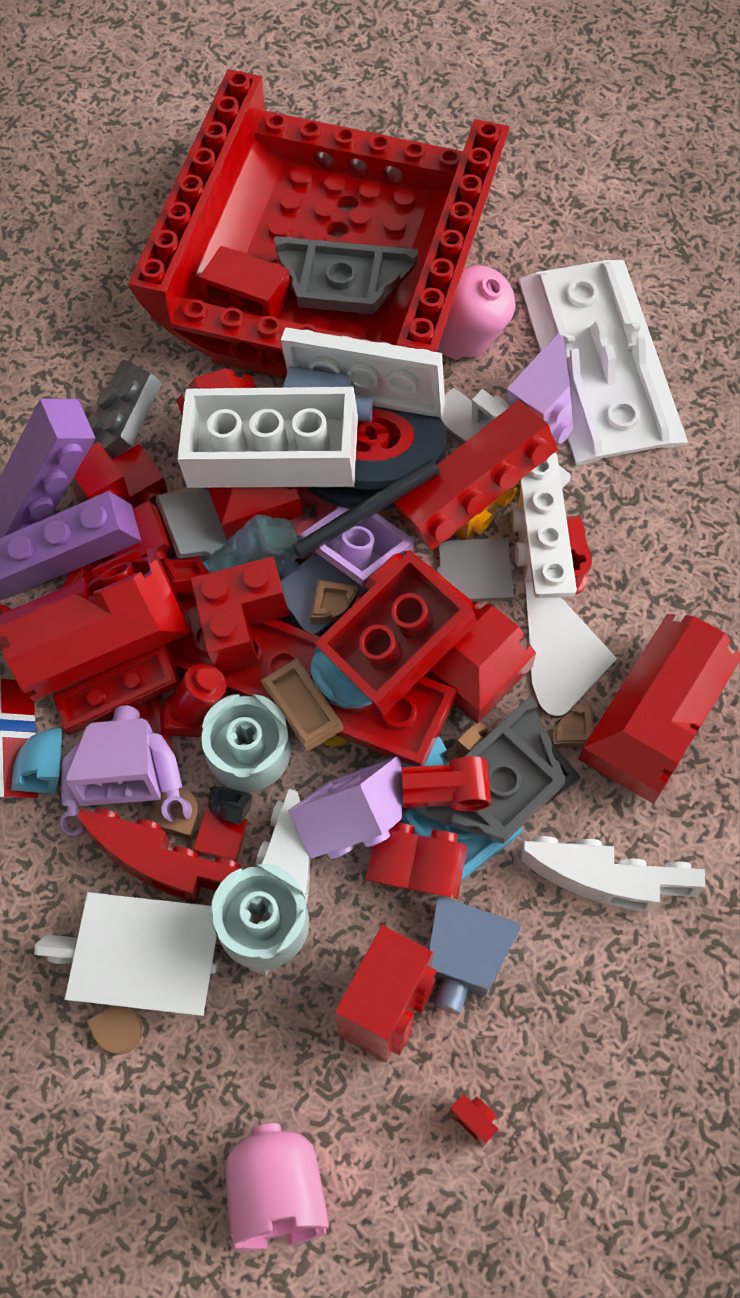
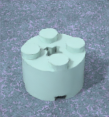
(247, 720)
(255, 891)

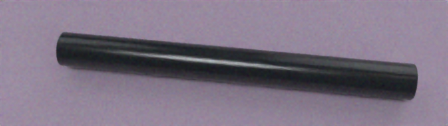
(365, 509)

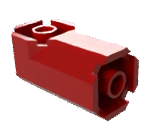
(240, 504)
(92, 624)
(483, 661)
(661, 705)

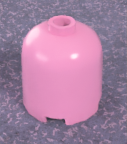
(478, 313)
(274, 1189)

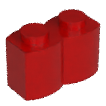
(418, 861)

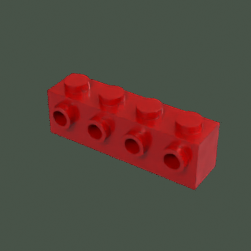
(477, 474)

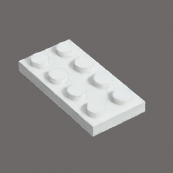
(385, 372)

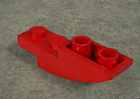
(144, 854)

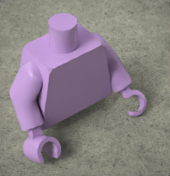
(120, 765)

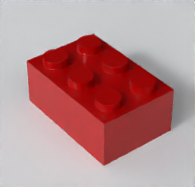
(397, 632)
(384, 993)

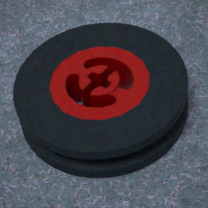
(388, 451)

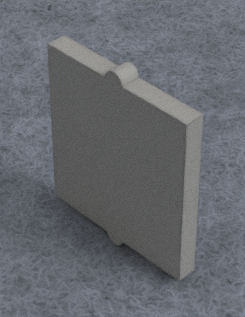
(191, 523)
(478, 568)

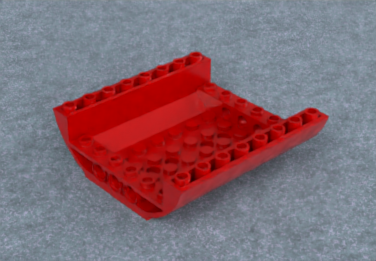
(288, 177)

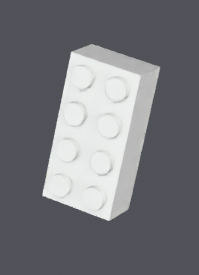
(269, 437)

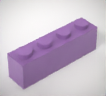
(43, 463)
(65, 542)

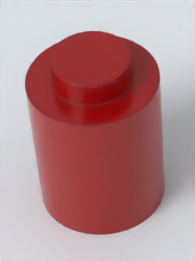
(197, 694)

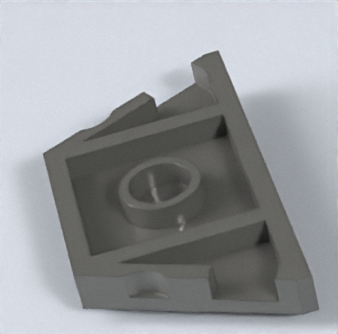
(343, 274)
(123, 408)
(520, 777)

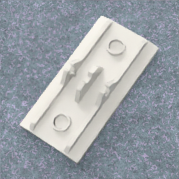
(612, 364)

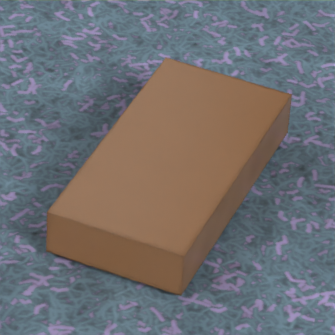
(302, 705)

